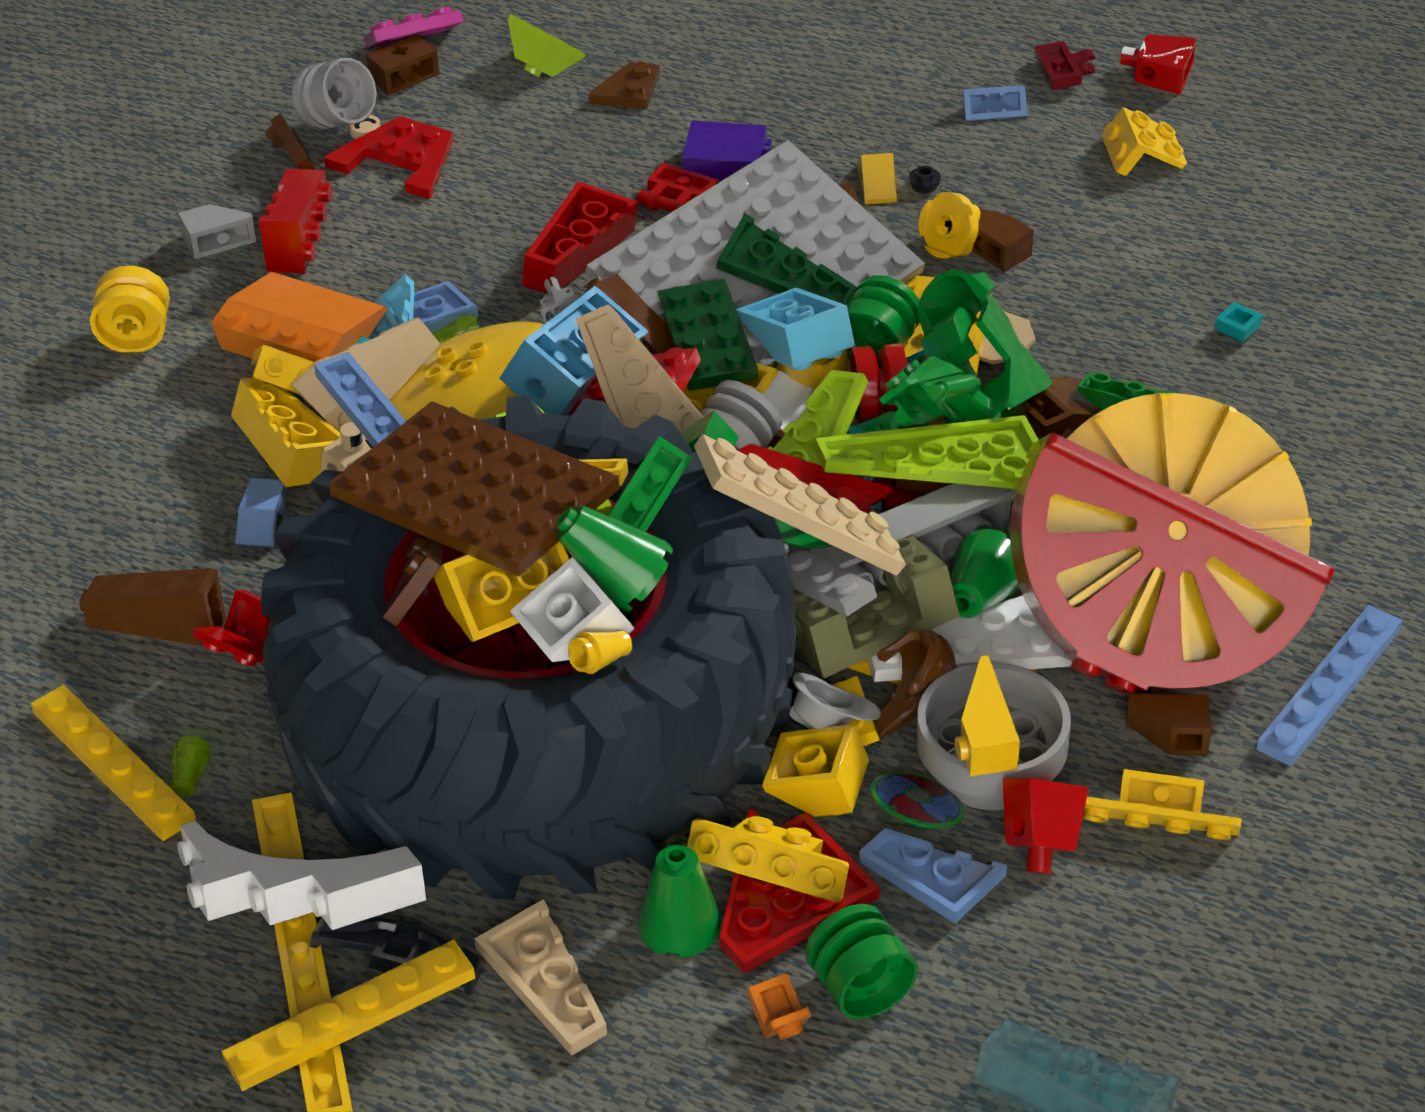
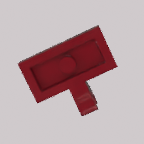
(1061, 66)

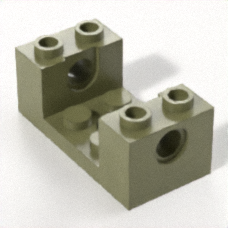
(915, 600)

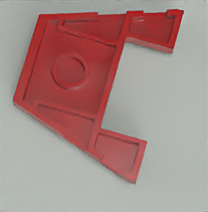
(402, 144)

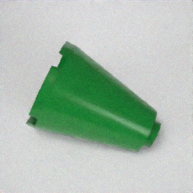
(614, 554)
(982, 572)
(678, 905)

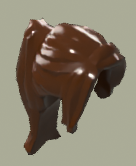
(923, 661)

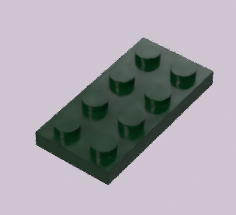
(707, 320)

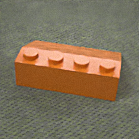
(293, 319)

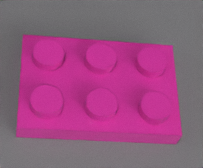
(438, 21)

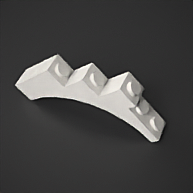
(282, 888)

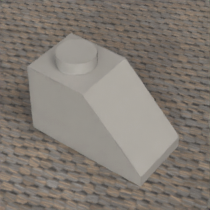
(215, 229)

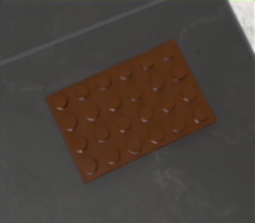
(472, 486)

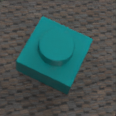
(1238, 321)

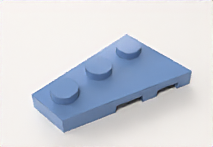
(934, 877)

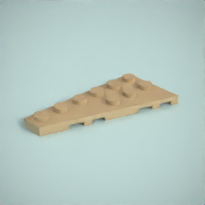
(630, 375)

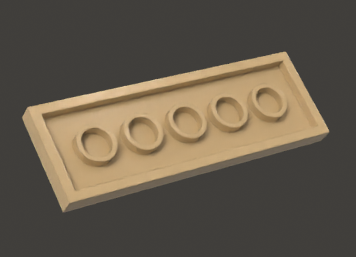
(799, 504)

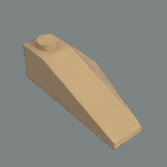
(386, 360)

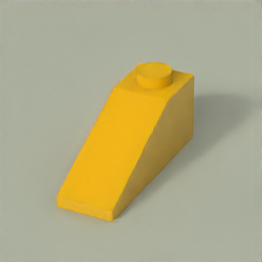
(987, 730)

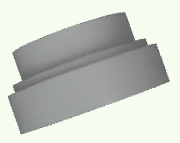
(1038, 716)

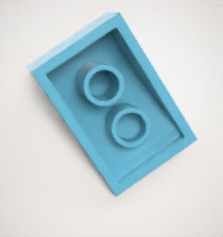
(799, 327)

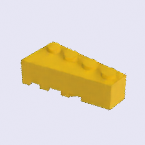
(282, 430)

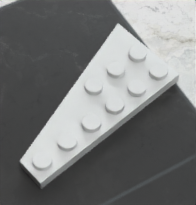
(1003, 632)

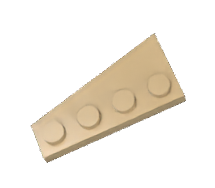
(538, 968)

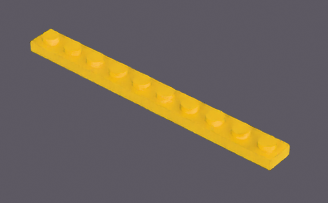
(302, 966)

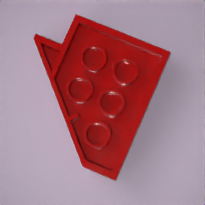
(770, 918)

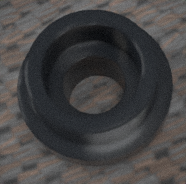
(924, 179)

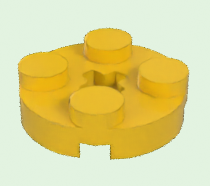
(964, 229)

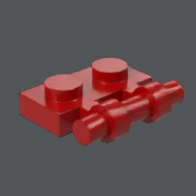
(675, 183)

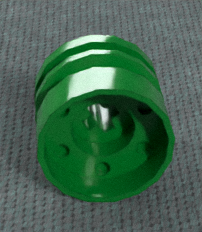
(882, 313)
(861, 961)

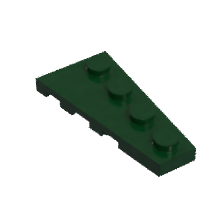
(771, 264)

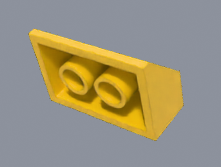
(483, 595)

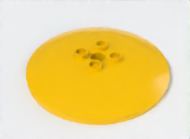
(466, 372)

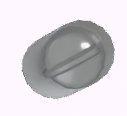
(823, 705)

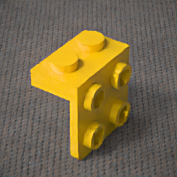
(1134, 134)

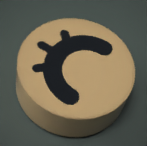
(364, 127)

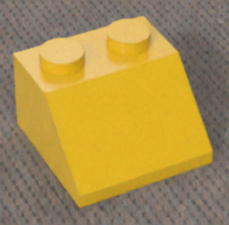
(818, 770)

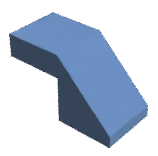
(259, 512)

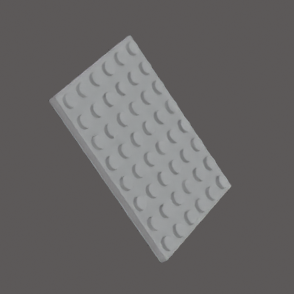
(781, 194)

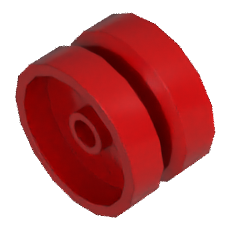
(863, 360)

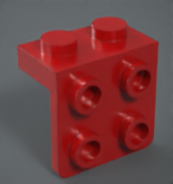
(243, 630)

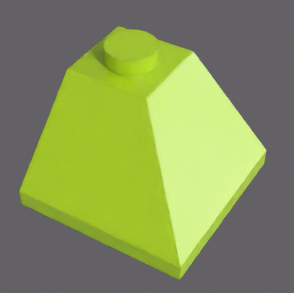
(540, 49)

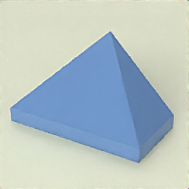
(995, 103)

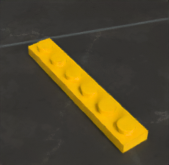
(113, 762)
(348, 1015)

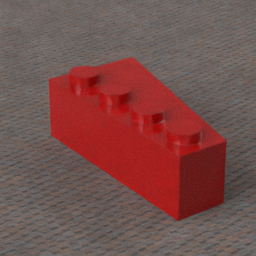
(294, 220)

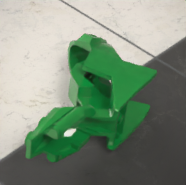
(944, 377)

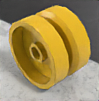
(130, 309)

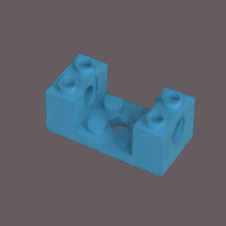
(554, 361)

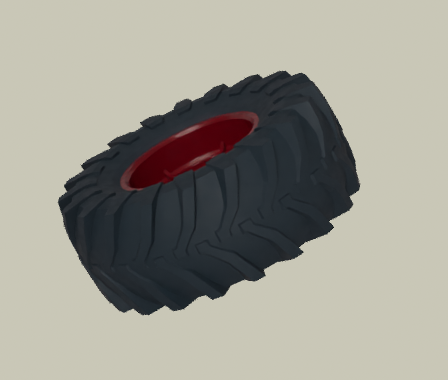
(496, 748)

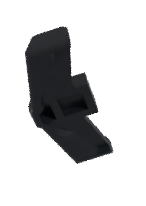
(390, 943)

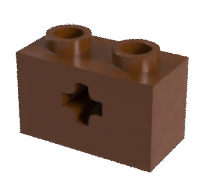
(403, 64)

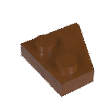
(628, 87)
(423, 563)

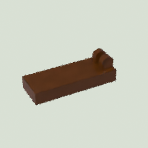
(282, 135)

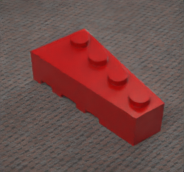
(577, 234)

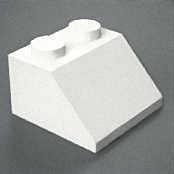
(566, 607)

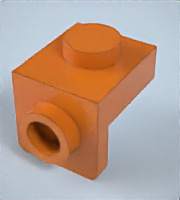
(777, 1007)

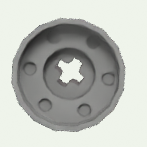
(334, 93)
(745, 412)

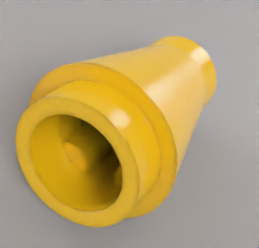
(597, 649)

